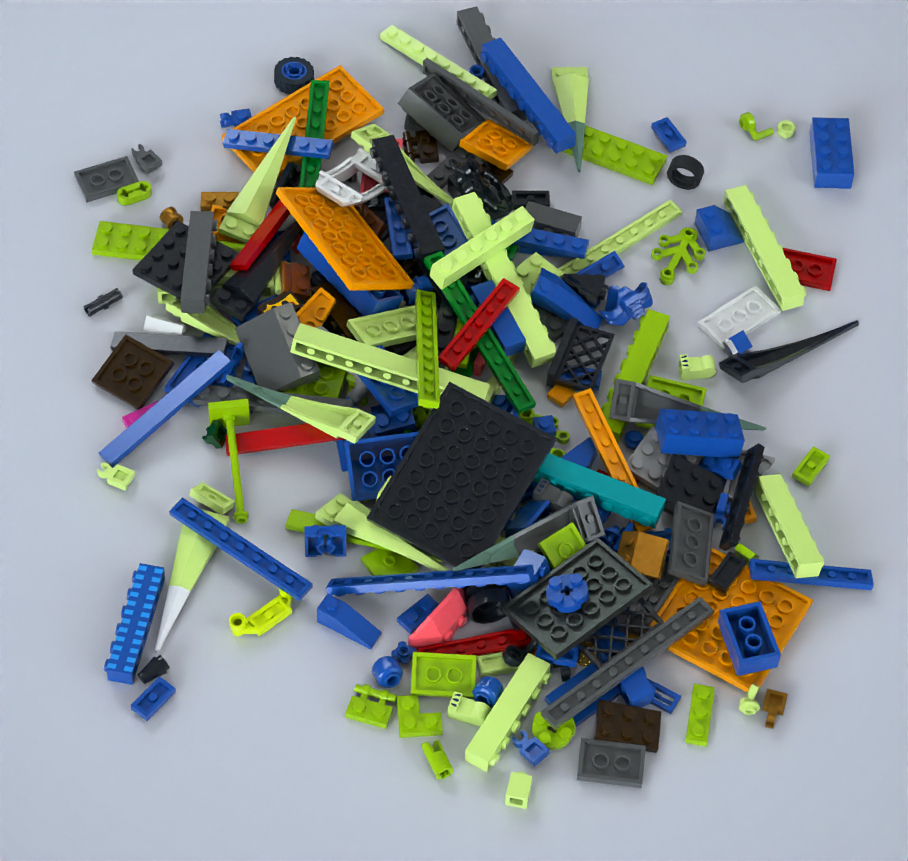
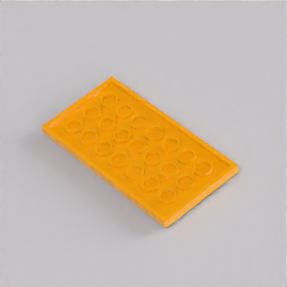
(347, 111)
(345, 241)

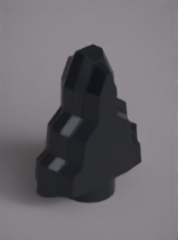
(587, 286)

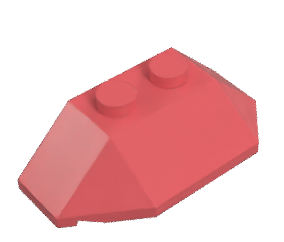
(442, 621)

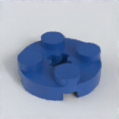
(567, 582)

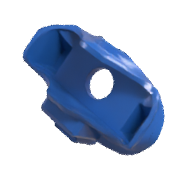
(626, 303)

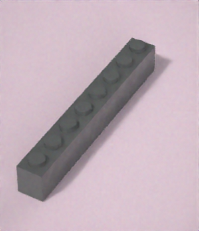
(475, 33)

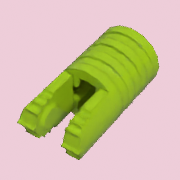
(437, 759)

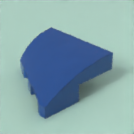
(236, 356)

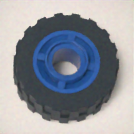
(292, 74)

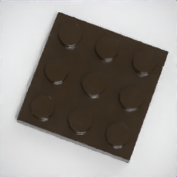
(132, 372)

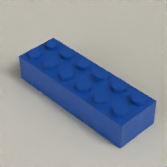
(364, 301)

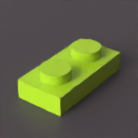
(811, 466)

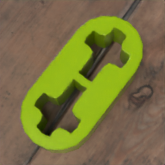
(134, 193)

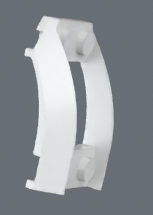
(331, 184)

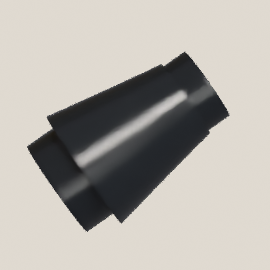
(156, 667)

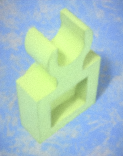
(117, 476)

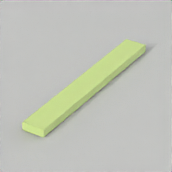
(626, 237)

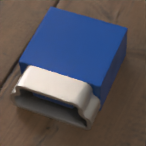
(737, 344)

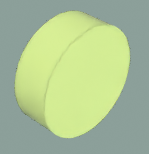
(786, 129)

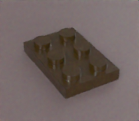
(627, 724)

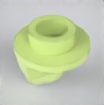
(748, 704)

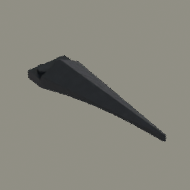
(244, 289)
(759, 363)

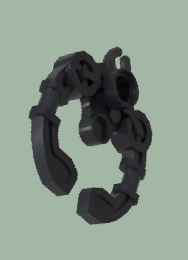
(472, 179)

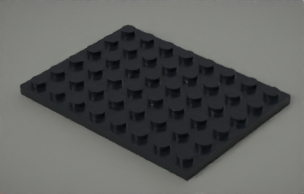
(461, 478)

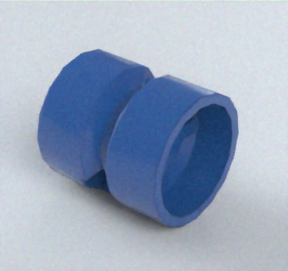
(420, 283)

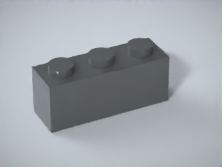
(554, 220)

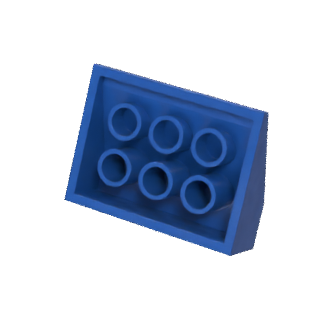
(373, 461)

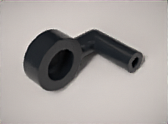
(514, 656)

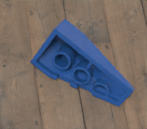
(560, 299)

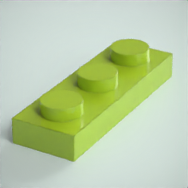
(700, 715)

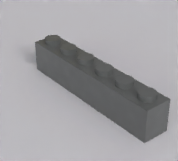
(197, 262)

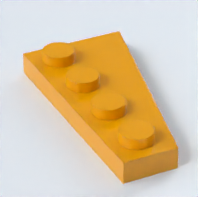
(316, 309)

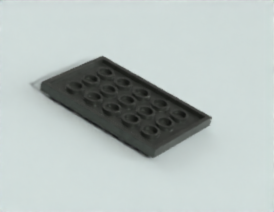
(611, 587)

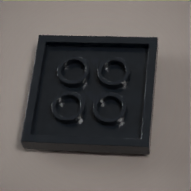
(690, 485)

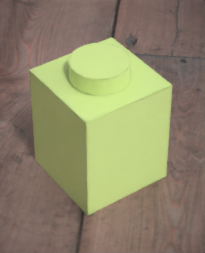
(518, 789)

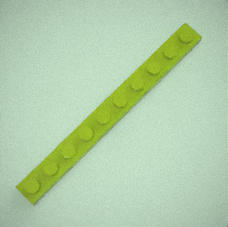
(427, 349)

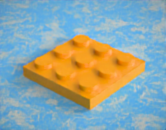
(495, 144)

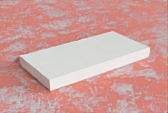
(742, 313)

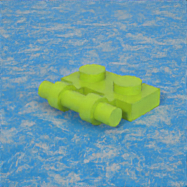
(369, 711)

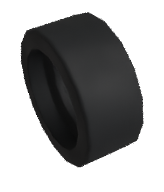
(690, 164)

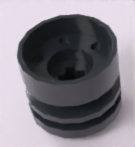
(486, 602)

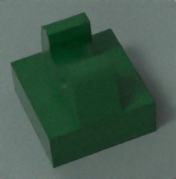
(215, 434)

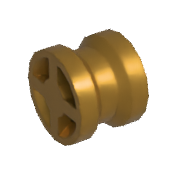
(170, 217)

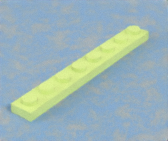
(419, 52)

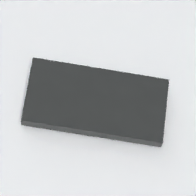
(691, 543)

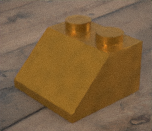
(644, 552)

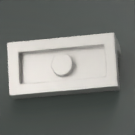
(161, 325)

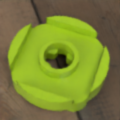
(552, 740)

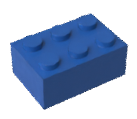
(749, 638)

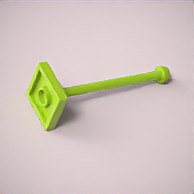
(233, 414)

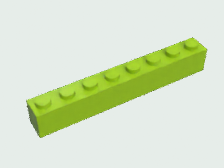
(639, 360)

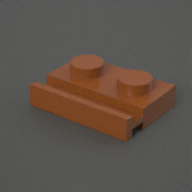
(295, 278)

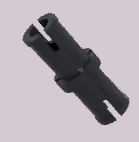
(103, 302)

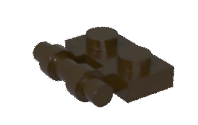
(426, 145)

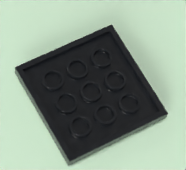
(165, 261)

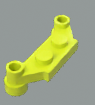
(264, 618)

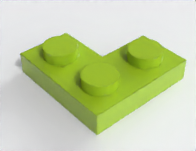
(414, 723)

